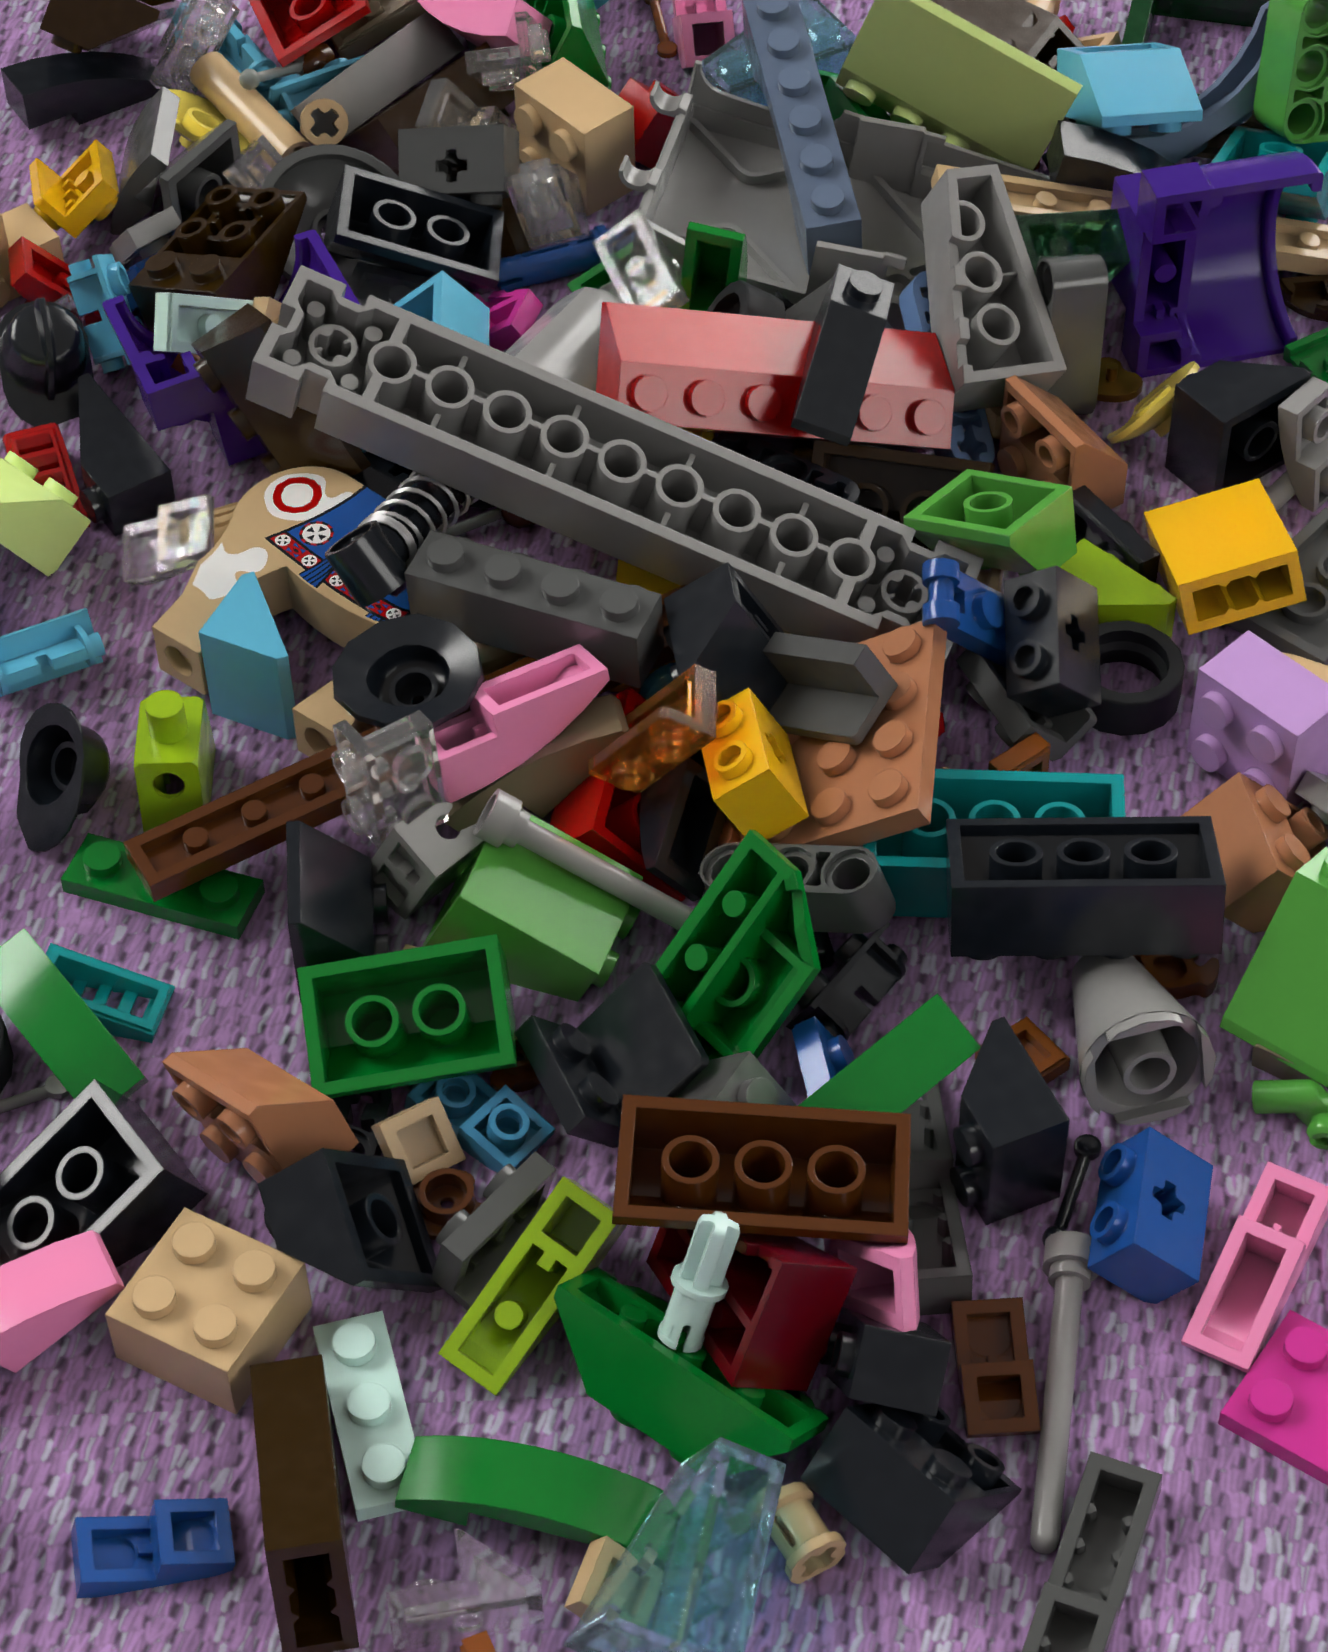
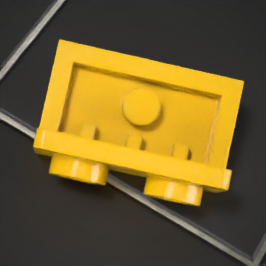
(80, 194)

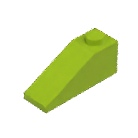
(518, 1302)

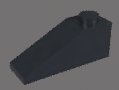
(842, 354)
(118, 467)

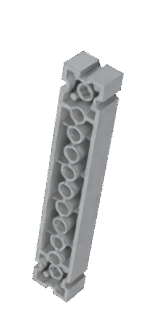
(587, 464)

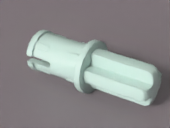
(699, 1281)

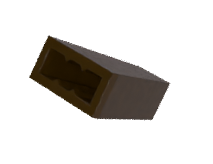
(302, 1506)

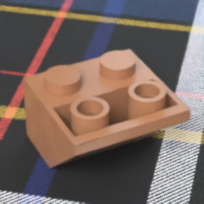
(1053, 445)
(1259, 846)
(255, 1110)

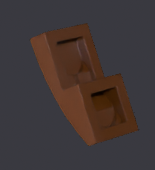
(994, 1368)

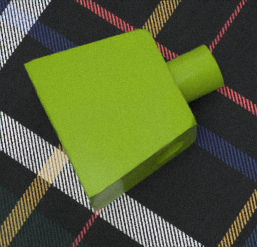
(177, 740)

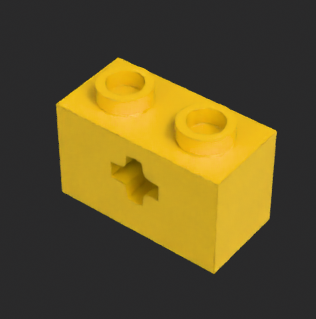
(753, 768)

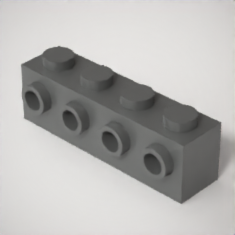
(536, 605)

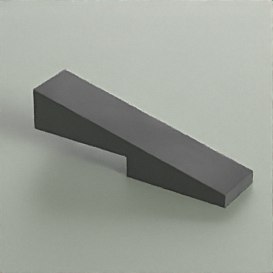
(934, 1210)
(1095, 1558)

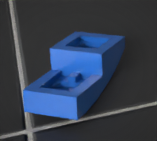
(170, 1546)

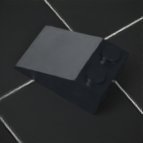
(95, 1171)

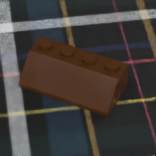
(764, 1167)

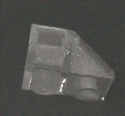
(547, 203)

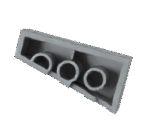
(984, 290)

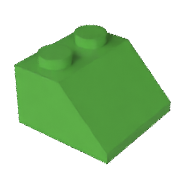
(1000, 518)

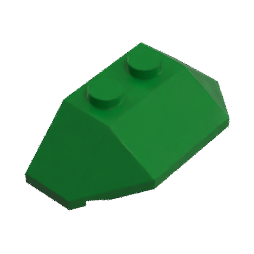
(744, 952)
(668, 1392)

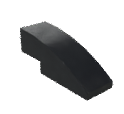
(77, 85)
(1094, 156)
(680, 826)

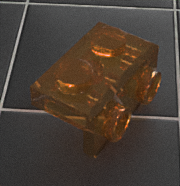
(661, 732)

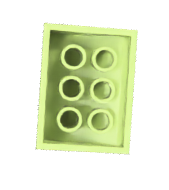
(956, 81)
(35, 518)

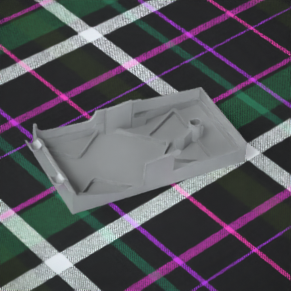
(729, 174)

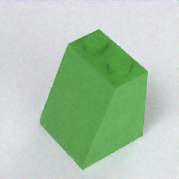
(546, 918)
(1286, 983)

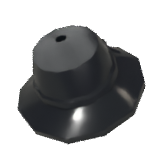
(408, 668)

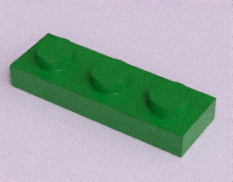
(214, 904)

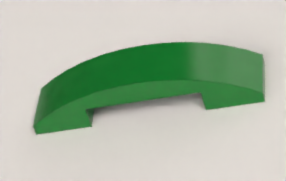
(524, 1488)

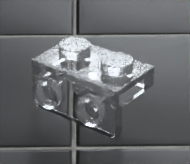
(193, 32)
(507, 65)
(388, 775)

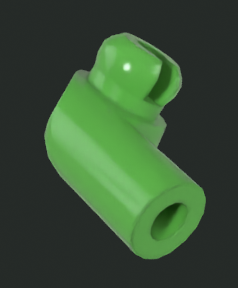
(1297, 1096)

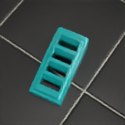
(90, 972)

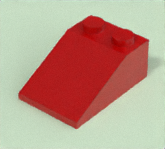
(301, 25)

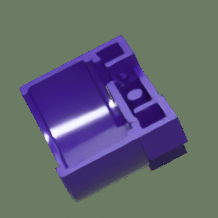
(1204, 260)
(179, 397)

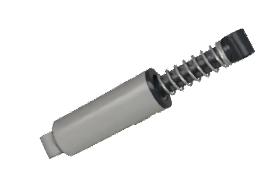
(383, 545)

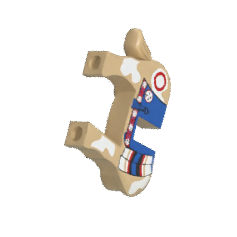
(283, 537)

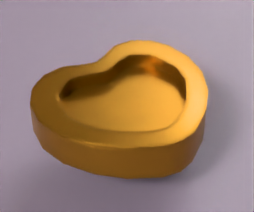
(1116, 382)

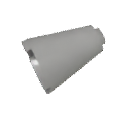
(1135, 1042)

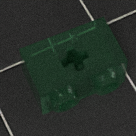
(1075, 235)

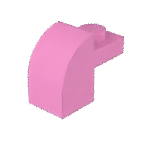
(700, 28)

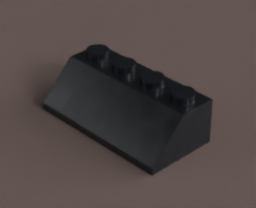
(1084, 887)

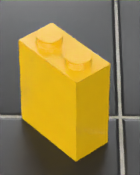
(1225, 556)

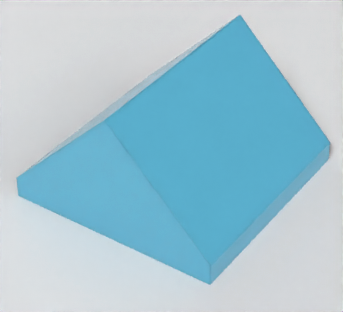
(248, 662)

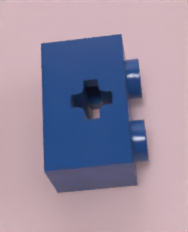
(1150, 1216)

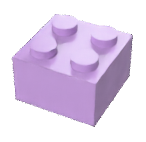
(1259, 717)

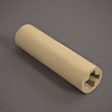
(253, 113)

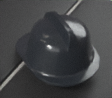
(41, 361)
(60, 774)

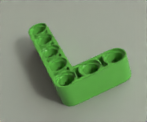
(1294, 71)

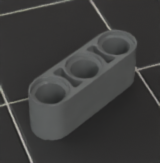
(1076, 303)
(840, 883)

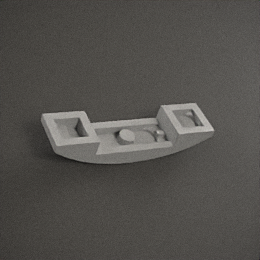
(385, 73)

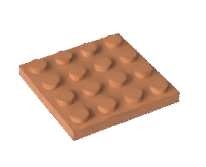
(889, 777)

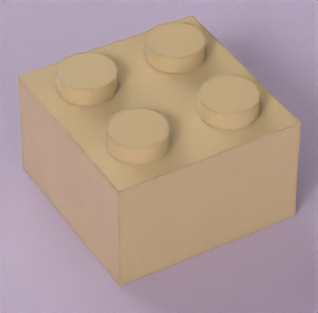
(576, 125)
(209, 1309)

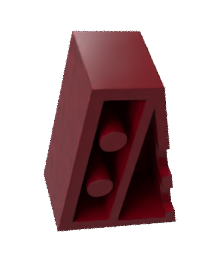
(775, 1310)

